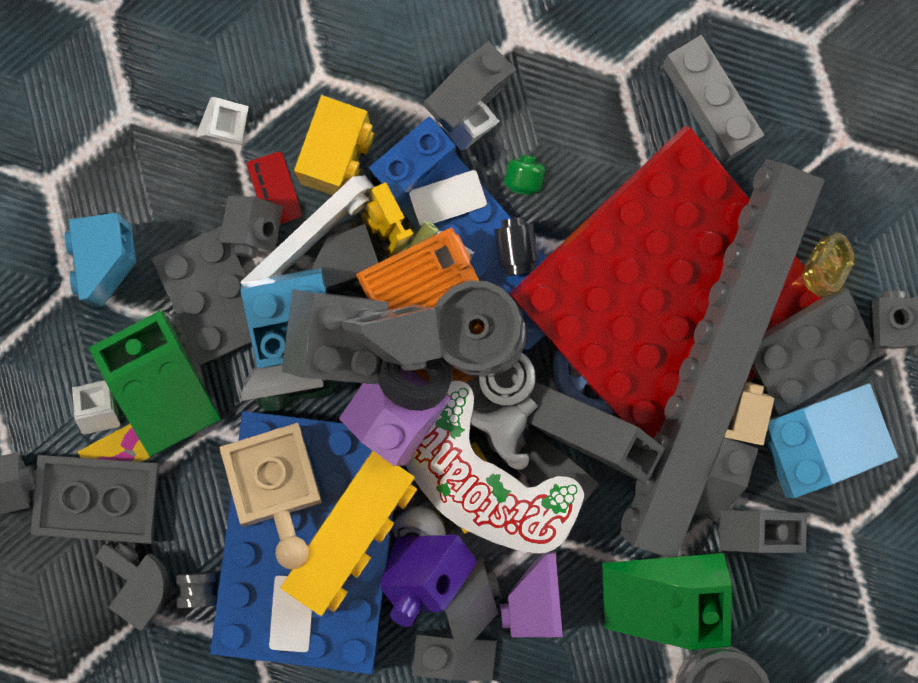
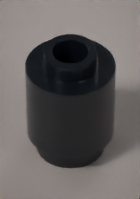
(516, 247)

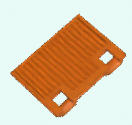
(419, 279)

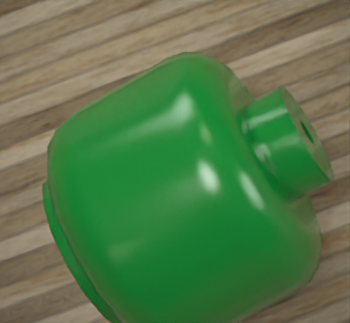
(524, 175)

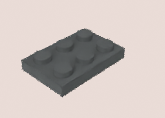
(206, 295)
(812, 350)
(95, 499)

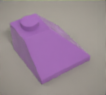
(386, 426)
(535, 601)

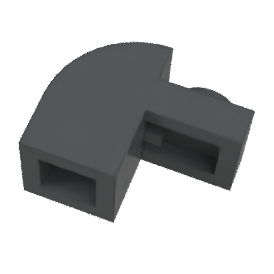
(145, 585)

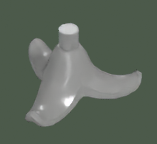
(504, 430)

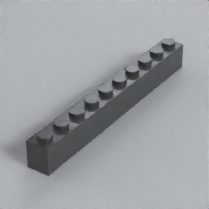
(722, 355)

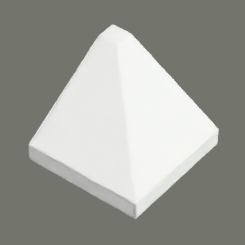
(223, 121)

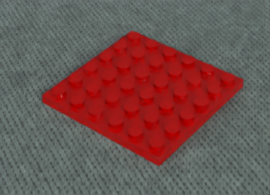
(640, 278)

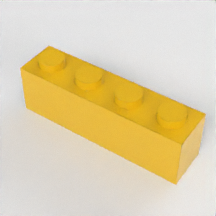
(348, 533)

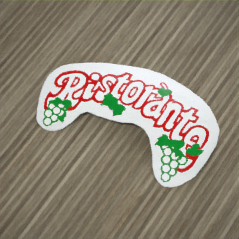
(483, 495)

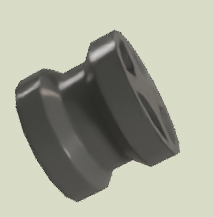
(196, 590)

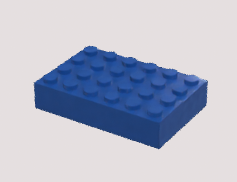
(249, 564)

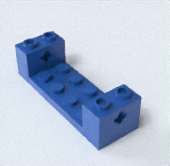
(430, 157)

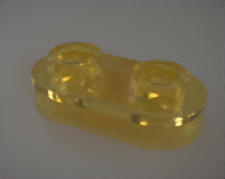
(829, 265)

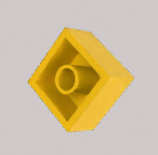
(334, 146)

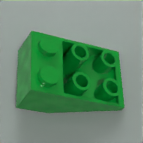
(155, 383)
(670, 600)

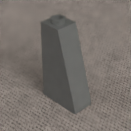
(594, 433)

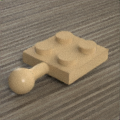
(270, 480)

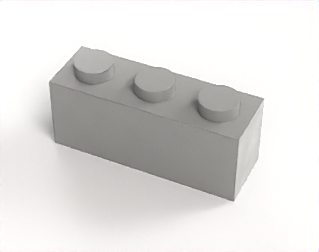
(712, 99)

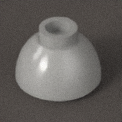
(510, 386)
(419, 521)

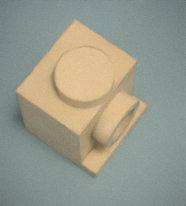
(751, 415)

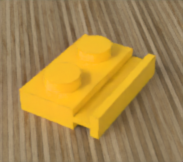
(385, 219)

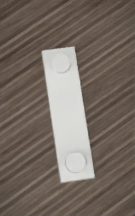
(348, 199)

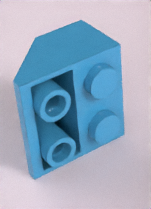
(101, 255)
(268, 310)

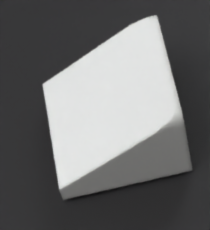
(473, 128)
(95, 407)

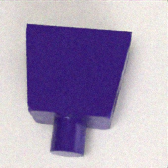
(425, 574)

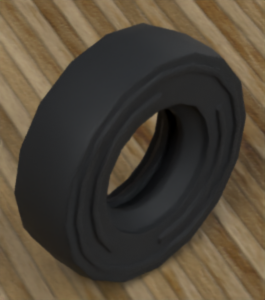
(413, 396)

